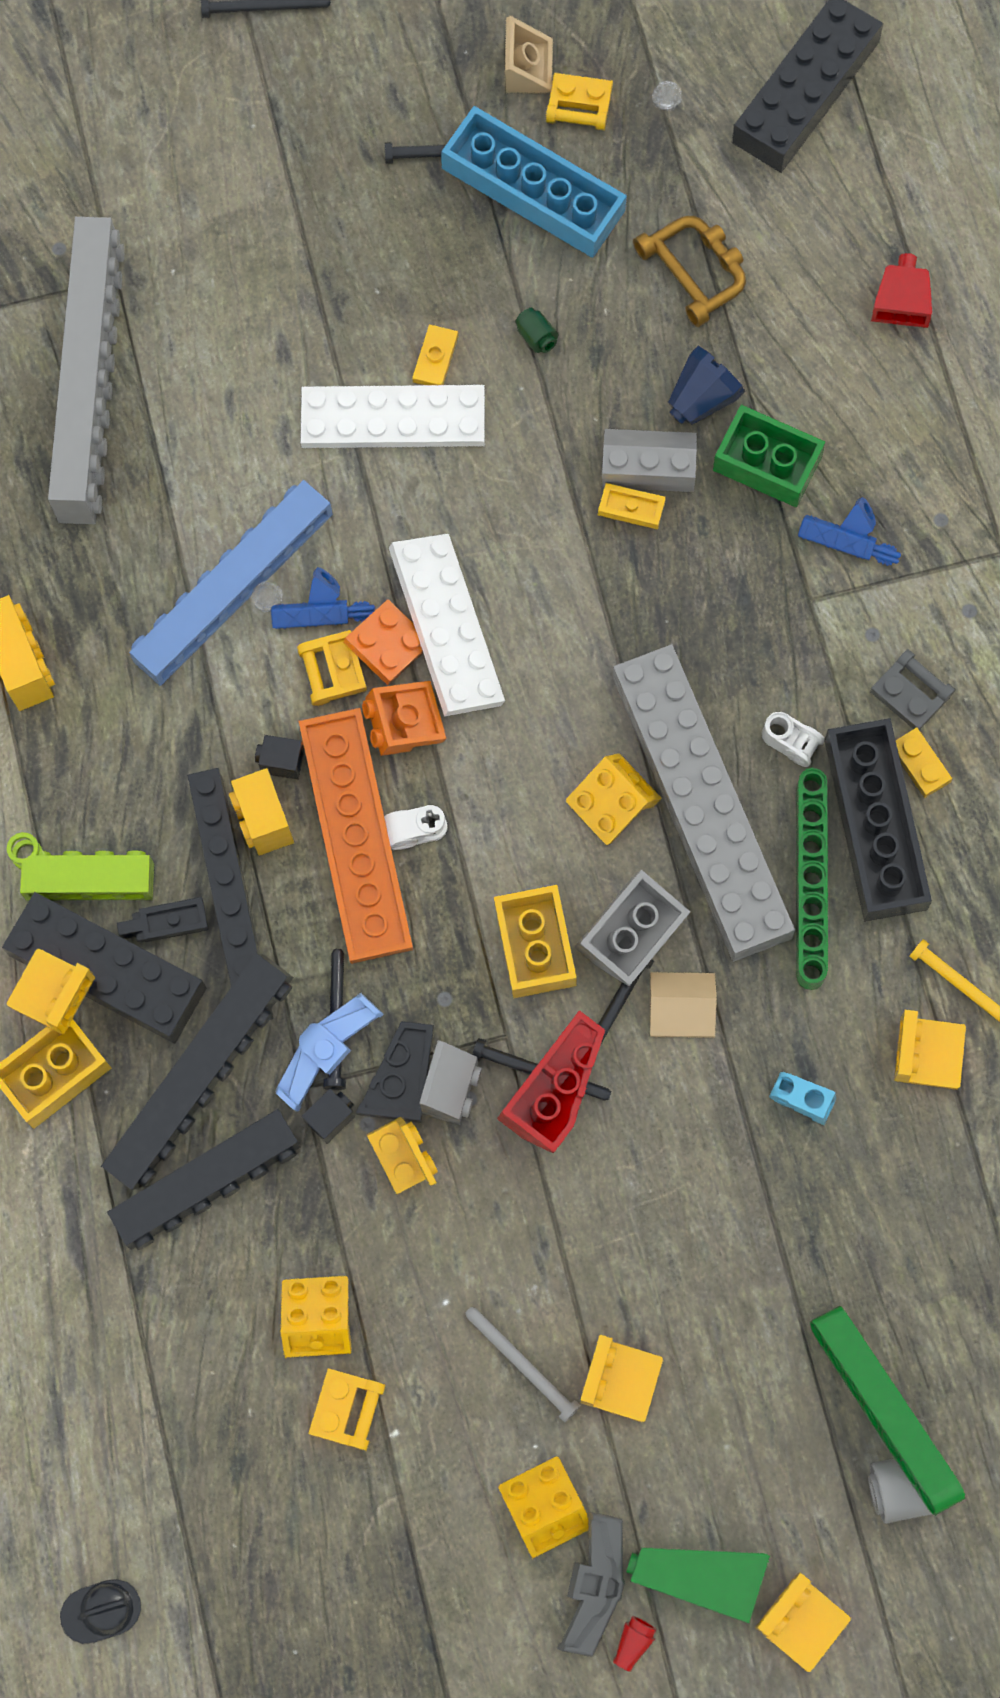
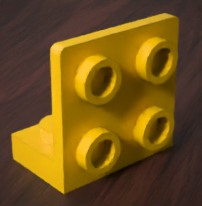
(612, 797)
(51, 990)
(929, 1052)
(400, 1156)
(315, 1316)
(621, 1379)
(545, 1506)
(803, 1622)

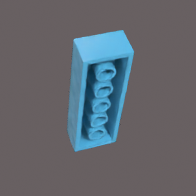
(533, 181)

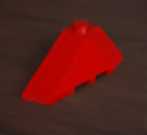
(551, 1096)

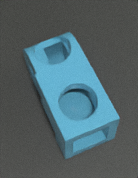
(803, 1097)

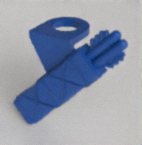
(851, 536)
(321, 606)

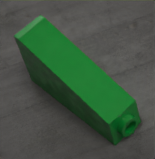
(708, 1579)

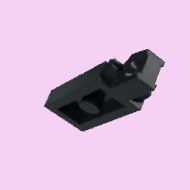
(165, 921)

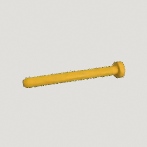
(955, 979)

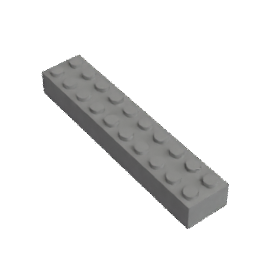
(85, 371)
(703, 803)

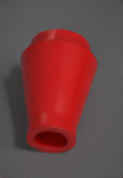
(634, 1642)

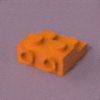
(403, 717)

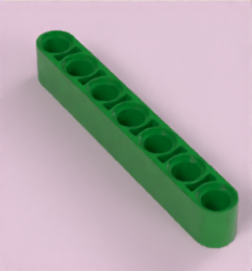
(811, 893)
(887, 1411)

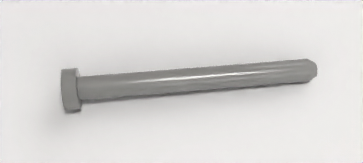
(566, 1407)

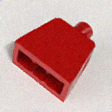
(904, 294)

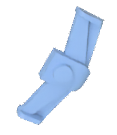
(324, 1048)

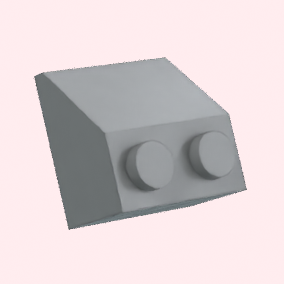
(449, 1084)

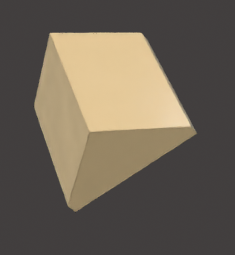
(527, 59)
(682, 1005)

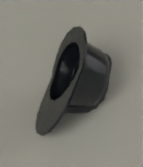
(100, 1611)

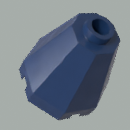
(703, 388)

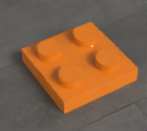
(385, 642)

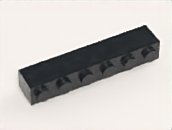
(204, 1180)

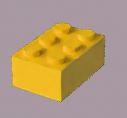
(21, 658)
(535, 941)
(50, 1072)

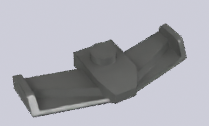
(596, 1585)

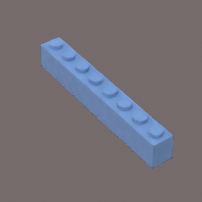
(231, 582)

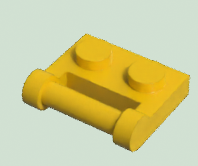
(582, 94)
(342, 665)
(336, 1406)

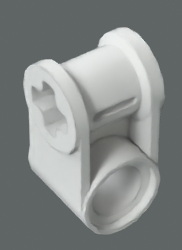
(794, 738)
(412, 828)

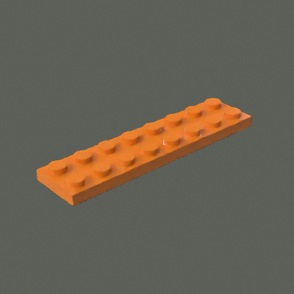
(355, 836)

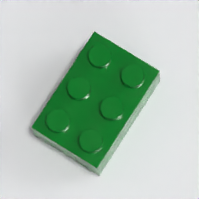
(768, 456)

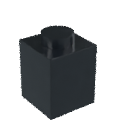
(280, 756)
(329, 1115)

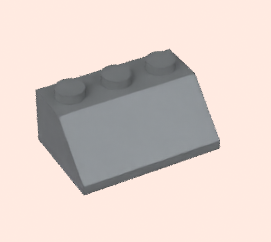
(649, 460)
(632, 928)

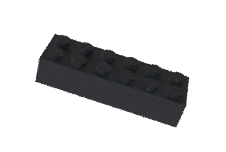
(807, 83)
(877, 820)
(125, 975)

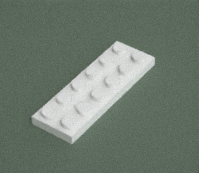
(393, 416)
(446, 624)

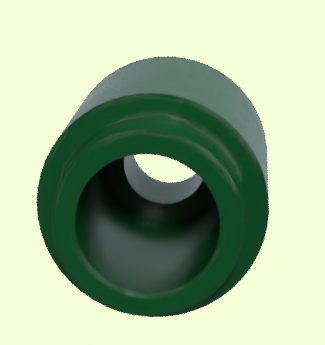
(536, 330)

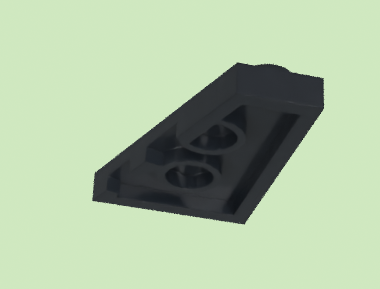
(401, 1076)

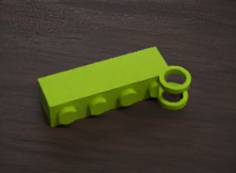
(82, 876)

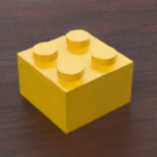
(259, 805)

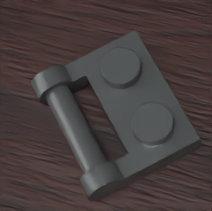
(905, 698)

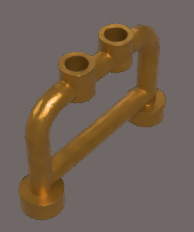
(712, 238)

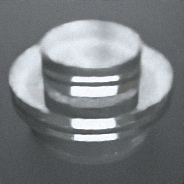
(667, 95)
(266, 595)

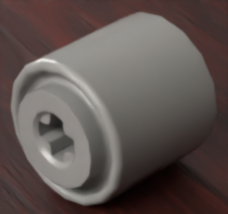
(893, 1493)

